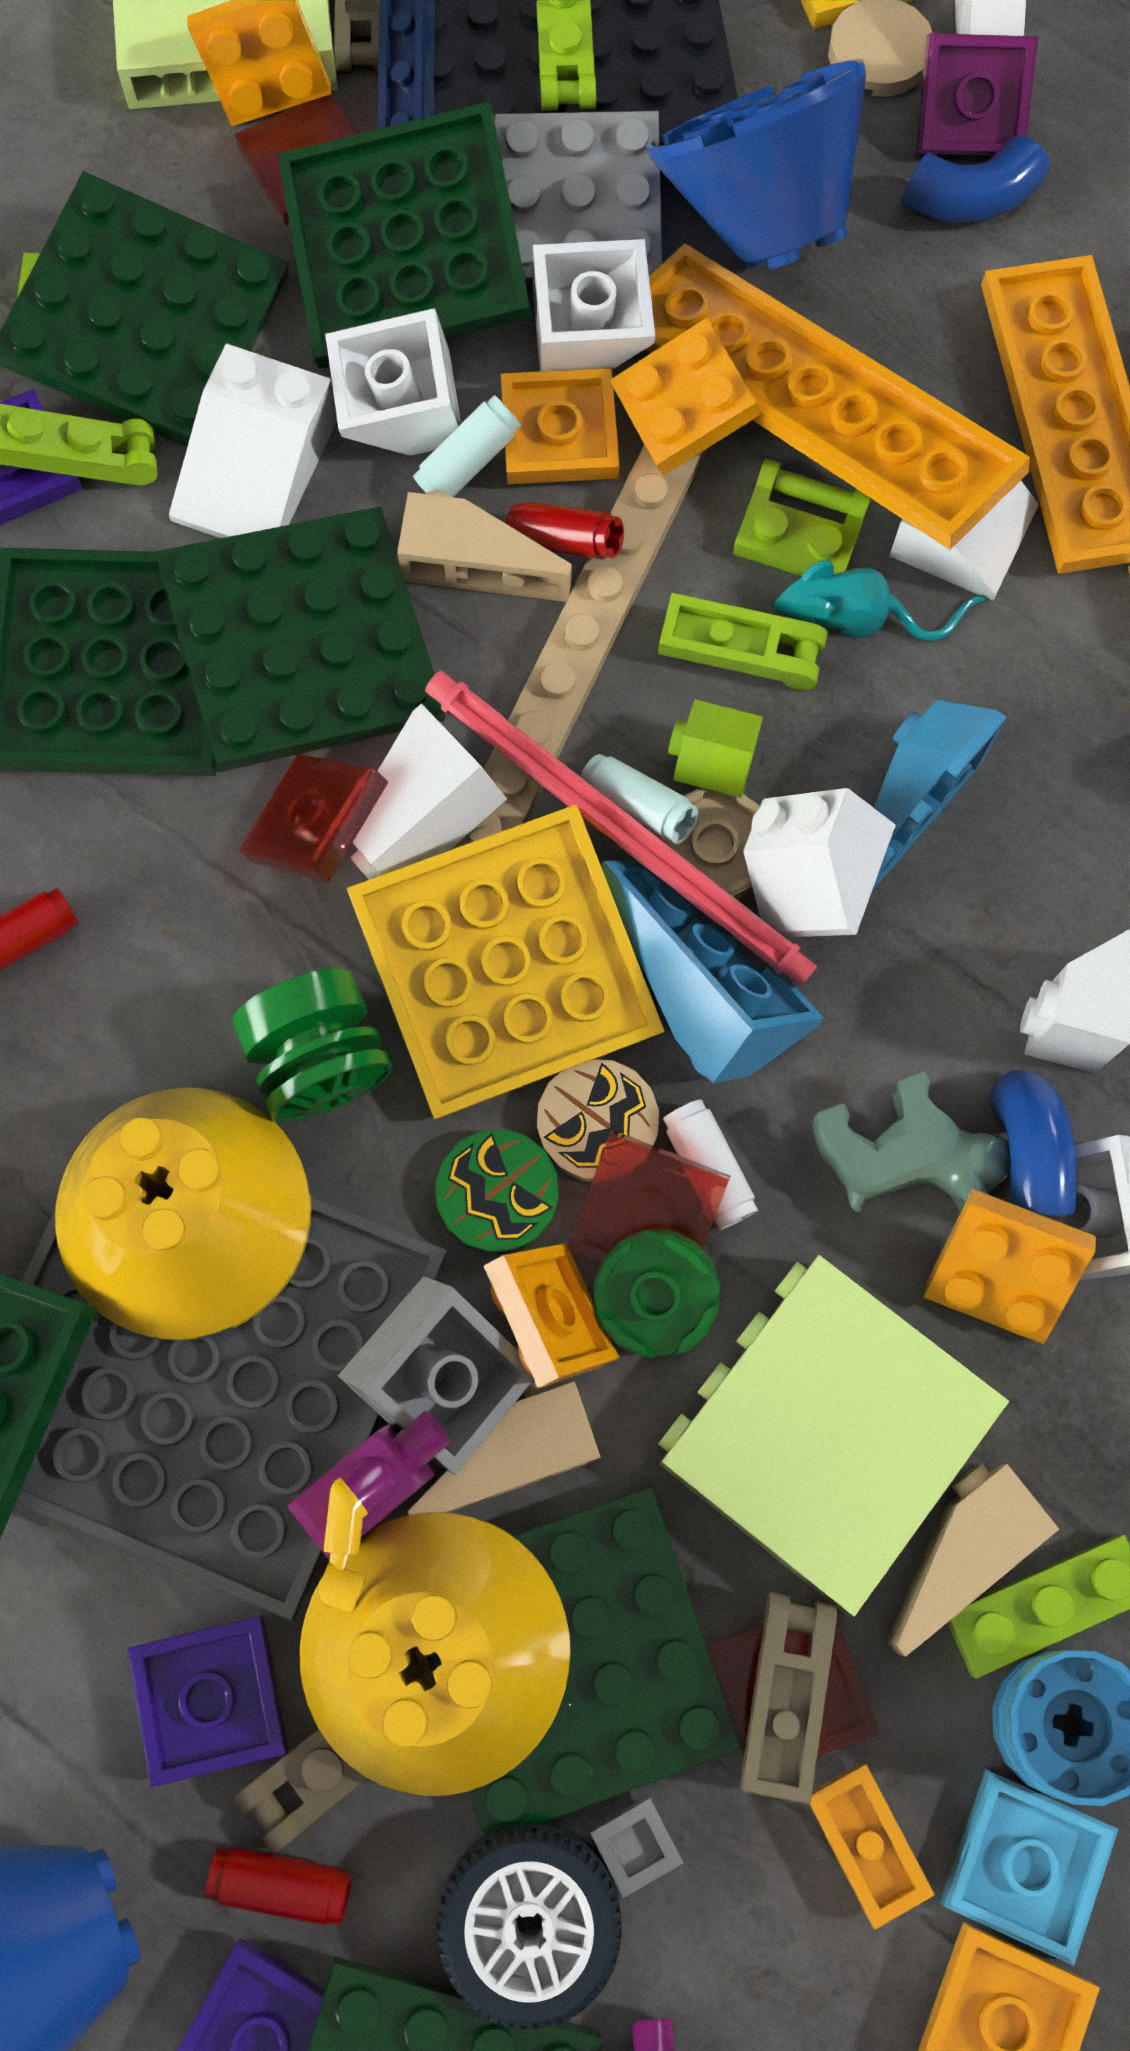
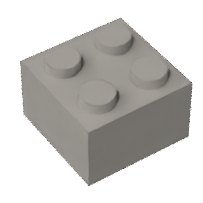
(439, 1360)

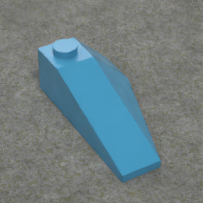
(930, 767)
(712, 996)

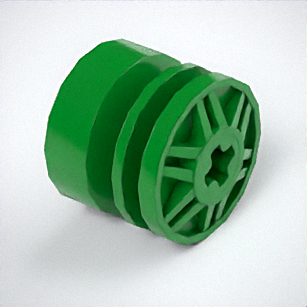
(311, 1044)

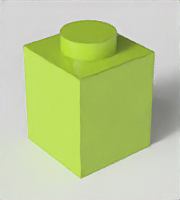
(715, 747)

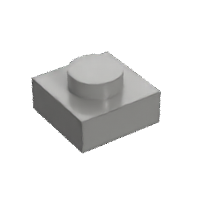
(636, 1846)

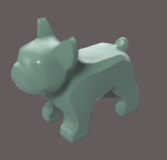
(914, 1150)

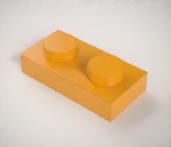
(869, 1845)

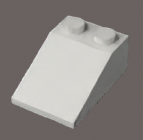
(252, 445)

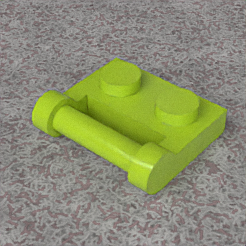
(795, 538)

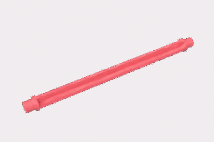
(621, 828)

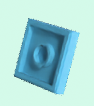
(1029, 1867)

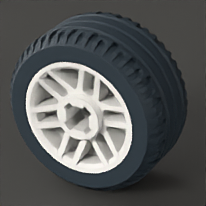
(536, 1974)

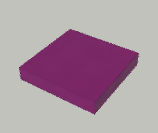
(975, 92)

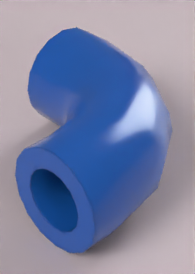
(977, 191)
(1038, 1143)

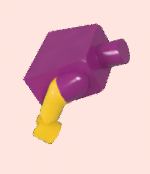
(361, 1496)

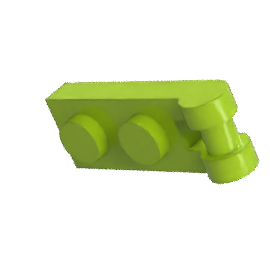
(566, 54)
(77, 445)
(742, 640)

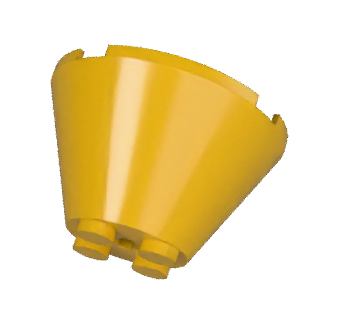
(183, 1214)
(500, 1642)

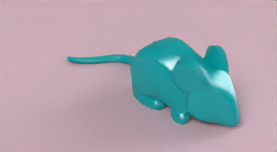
(854, 603)

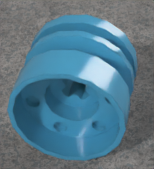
(1089, 1765)

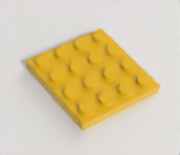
(505, 961)

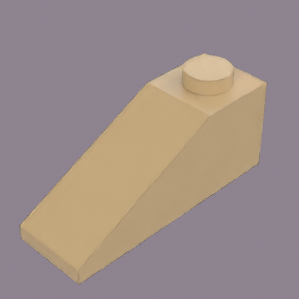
(465, 548)
(530, 1443)
(973, 1545)

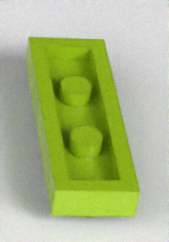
(1044, 1607)

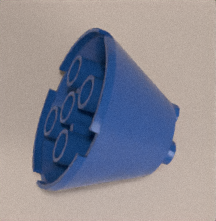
(772, 166)
(58, 1945)

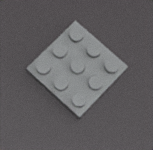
(582, 179)

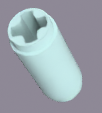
(468, 448)
(644, 799)

